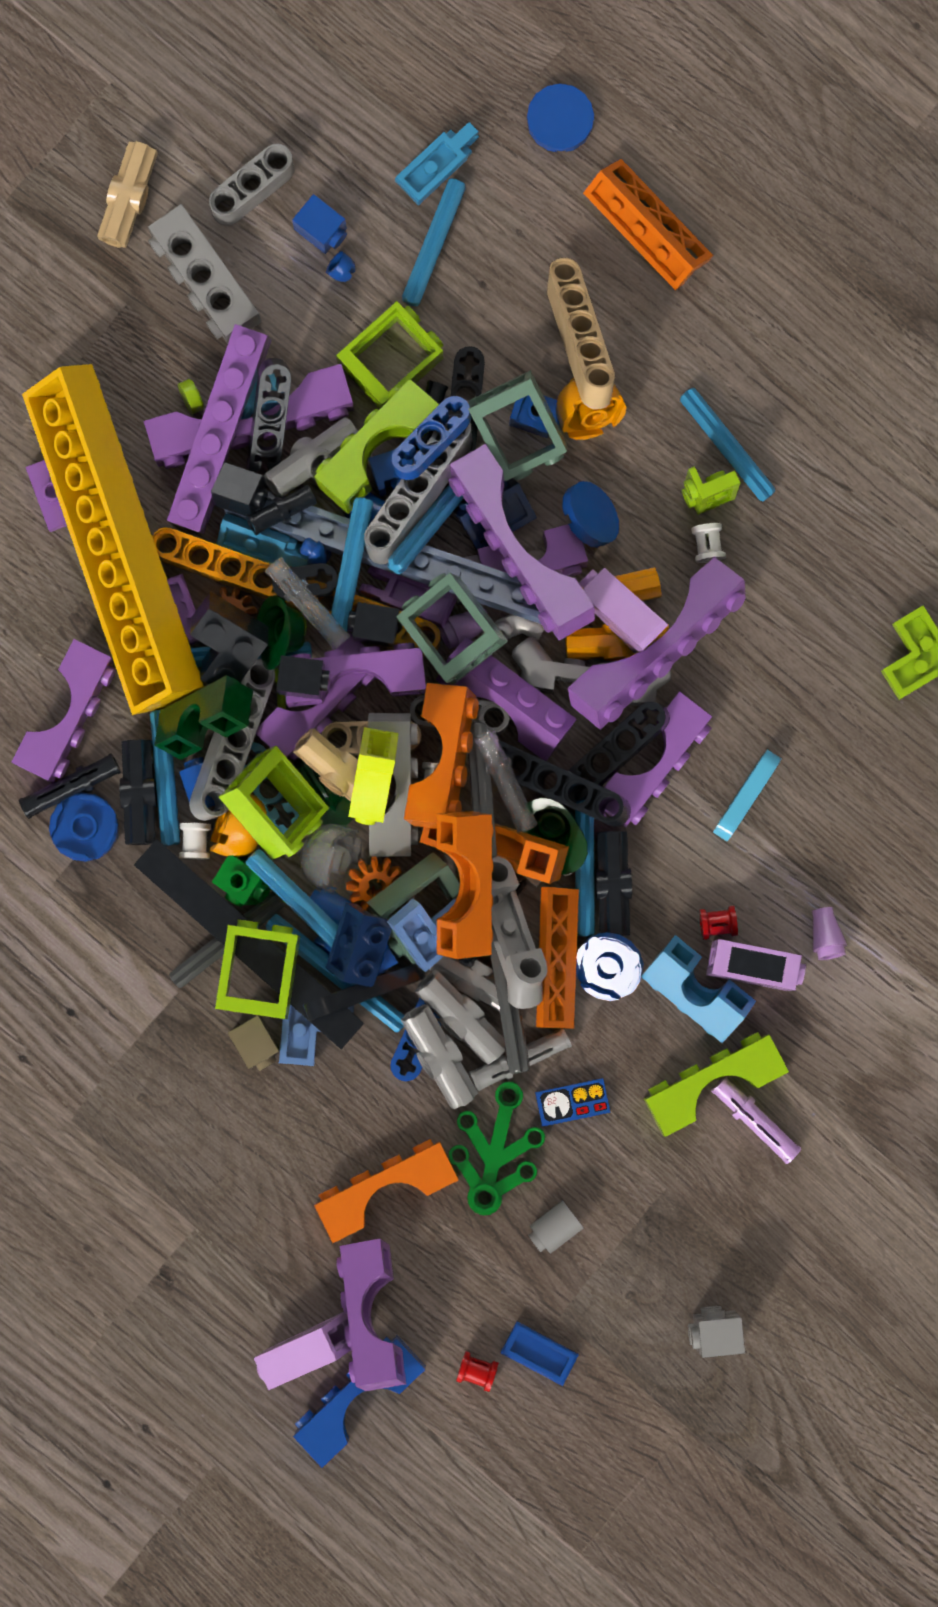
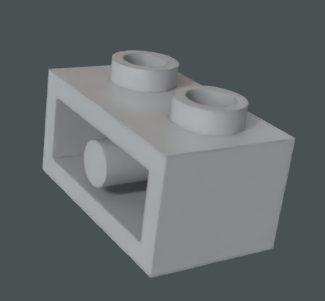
(716, 1332)

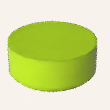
(191, 396)

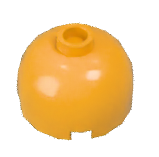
(584, 422)
(232, 836)

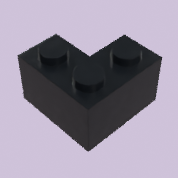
(231, 634)

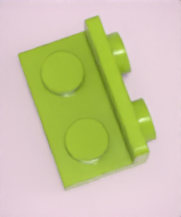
(717, 491)

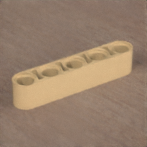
(580, 333)

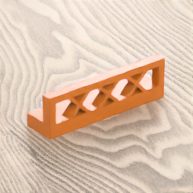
(644, 225)
(559, 947)

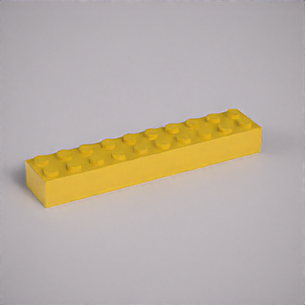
(112, 539)

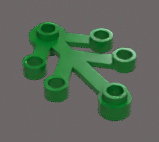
(495, 1154)

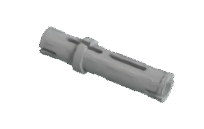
(537, 1051)

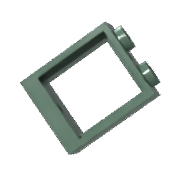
(503, 396)
(474, 653)
(407, 886)

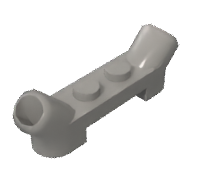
(542, 672)
(520, 960)

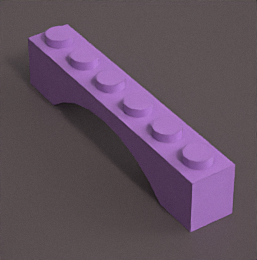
(318, 397)
(218, 427)
(557, 597)
(610, 687)

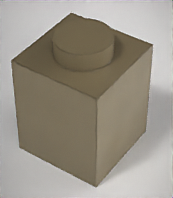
(255, 1043)

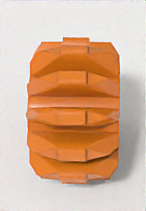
(360, 883)

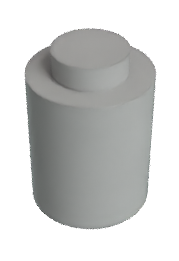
(554, 1228)

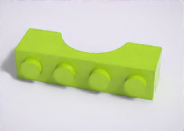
(345, 474)
(675, 1104)

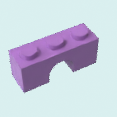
(563, 553)

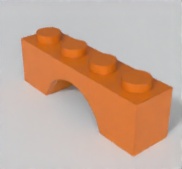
(451, 712)
(526, 853)
(468, 924)
(344, 1210)

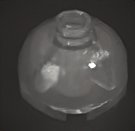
(329, 856)

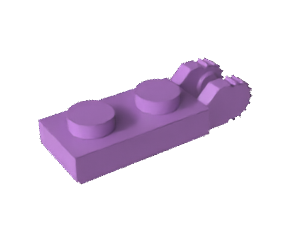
(402, 589)

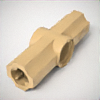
(127, 194)
(334, 766)

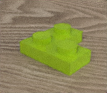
(921, 664)

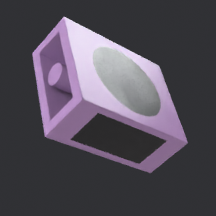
(755, 965)

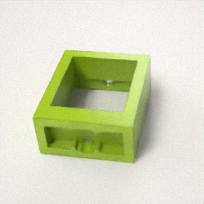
(409, 321)
(294, 789)
(254, 1007)

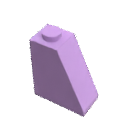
(622, 610)
(303, 1352)

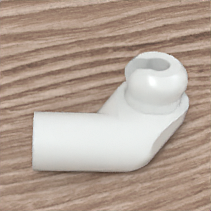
(514, 625)

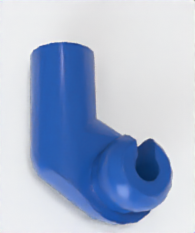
(315, 552)

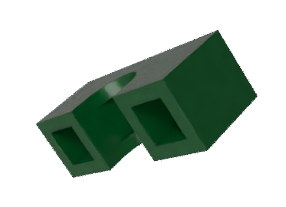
(218, 706)

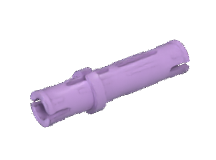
(745, 1109)

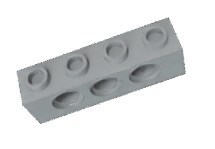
(179, 228)

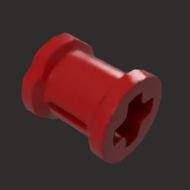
(718, 922)
(477, 1371)

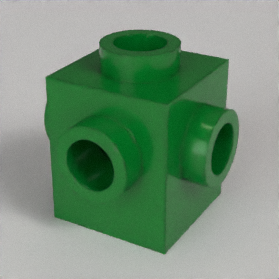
(240, 882)

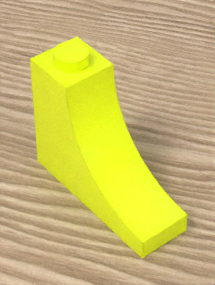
(373, 776)

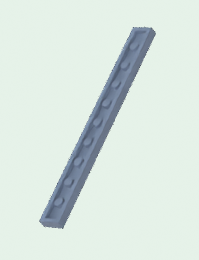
(485, 583)

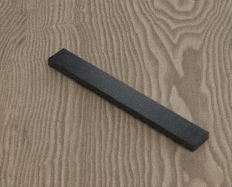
(258, 954)

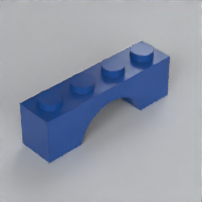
(325, 1431)

